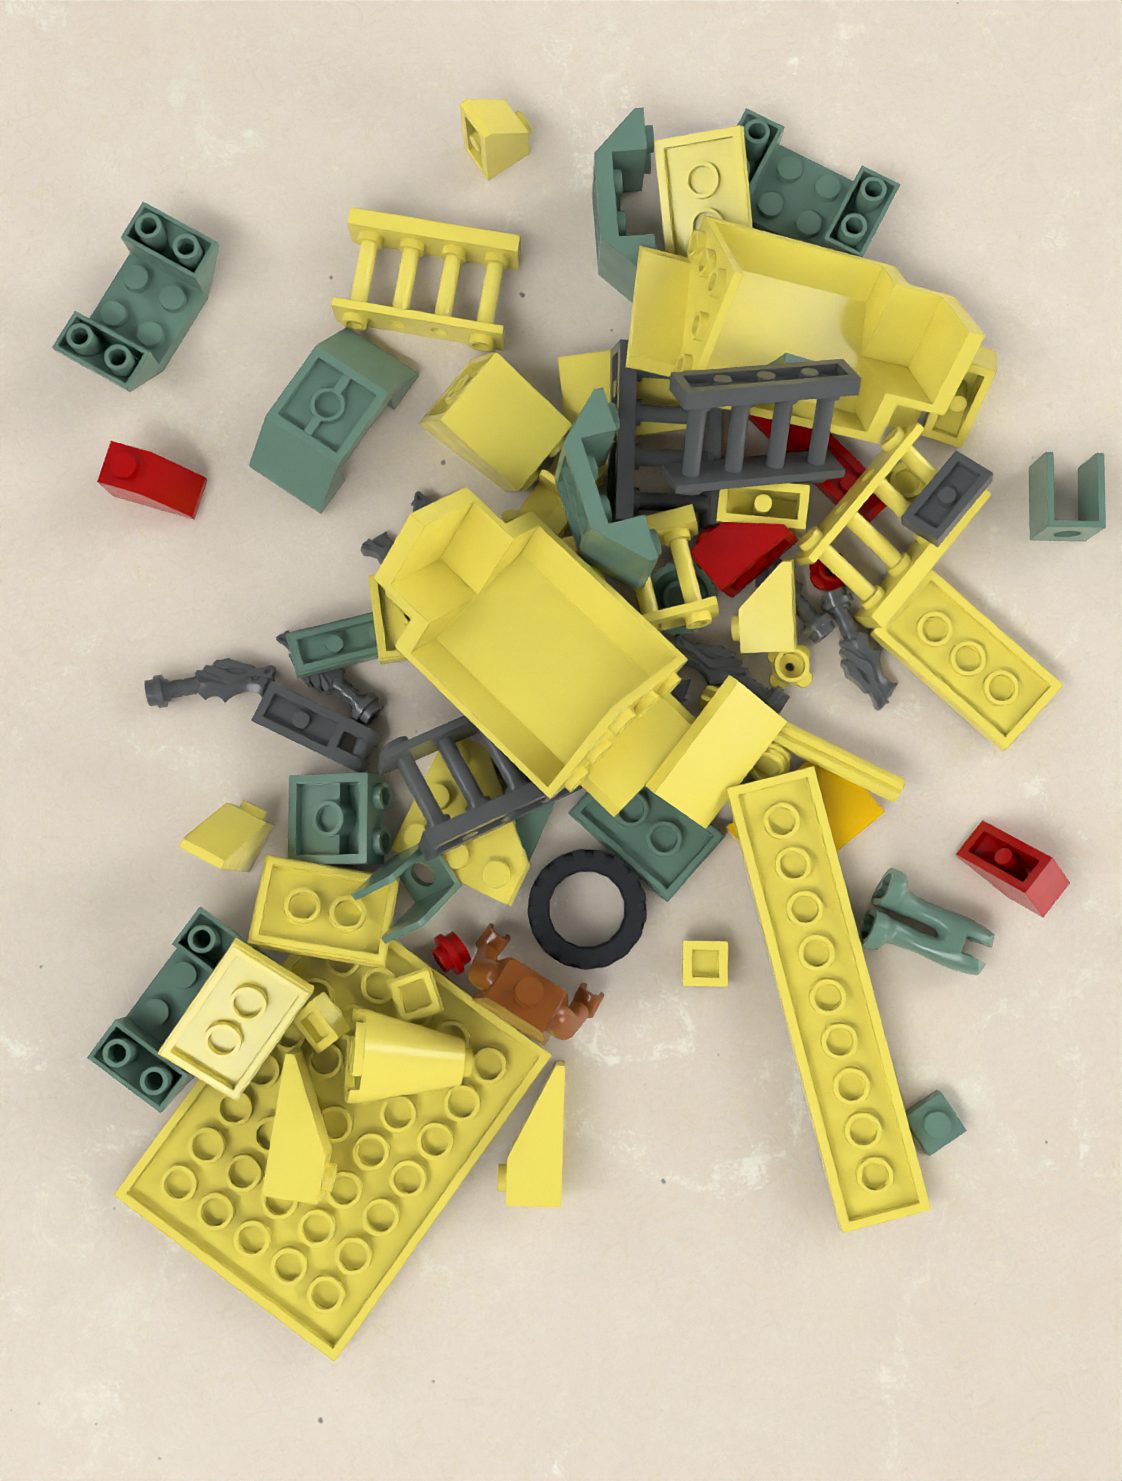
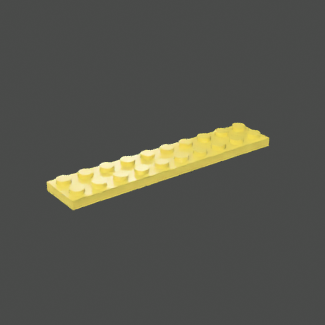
(827, 1000)

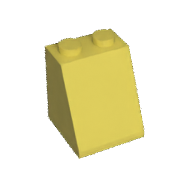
(497, 422)

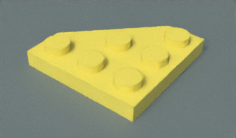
(489, 863)

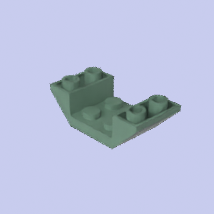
(620, 169)
(806, 199)
(147, 302)
(327, 415)
(622, 548)
(132, 1042)

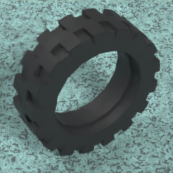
(587, 956)

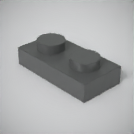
(946, 498)

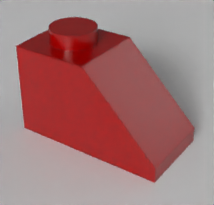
(151, 480)
(740, 552)
(1014, 868)

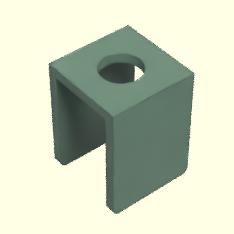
(1090, 501)
(427, 896)

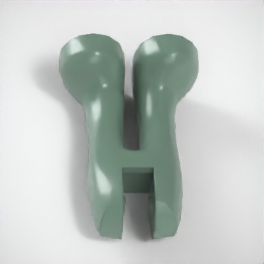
(951, 927)

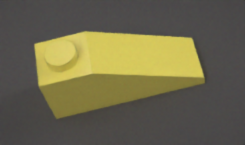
(230, 837)
(299, 1143)
(536, 1154)

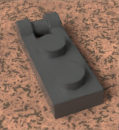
(315, 726)

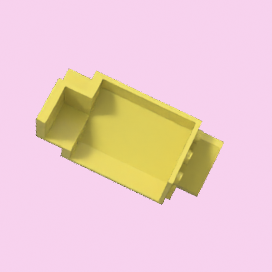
(766, 295)
(535, 649)

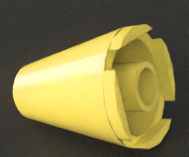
(400, 1058)

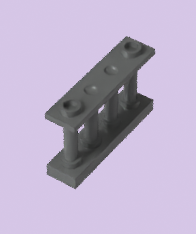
(742, 389)
(628, 456)
(482, 813)

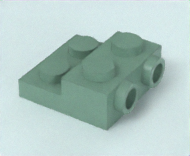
(338, 818)

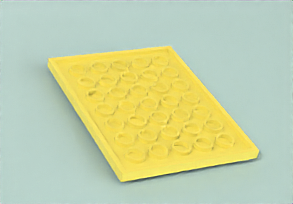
(393, 1155)

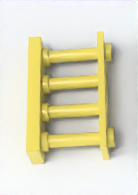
(414, 239)
(675, 531)
(904, 568)

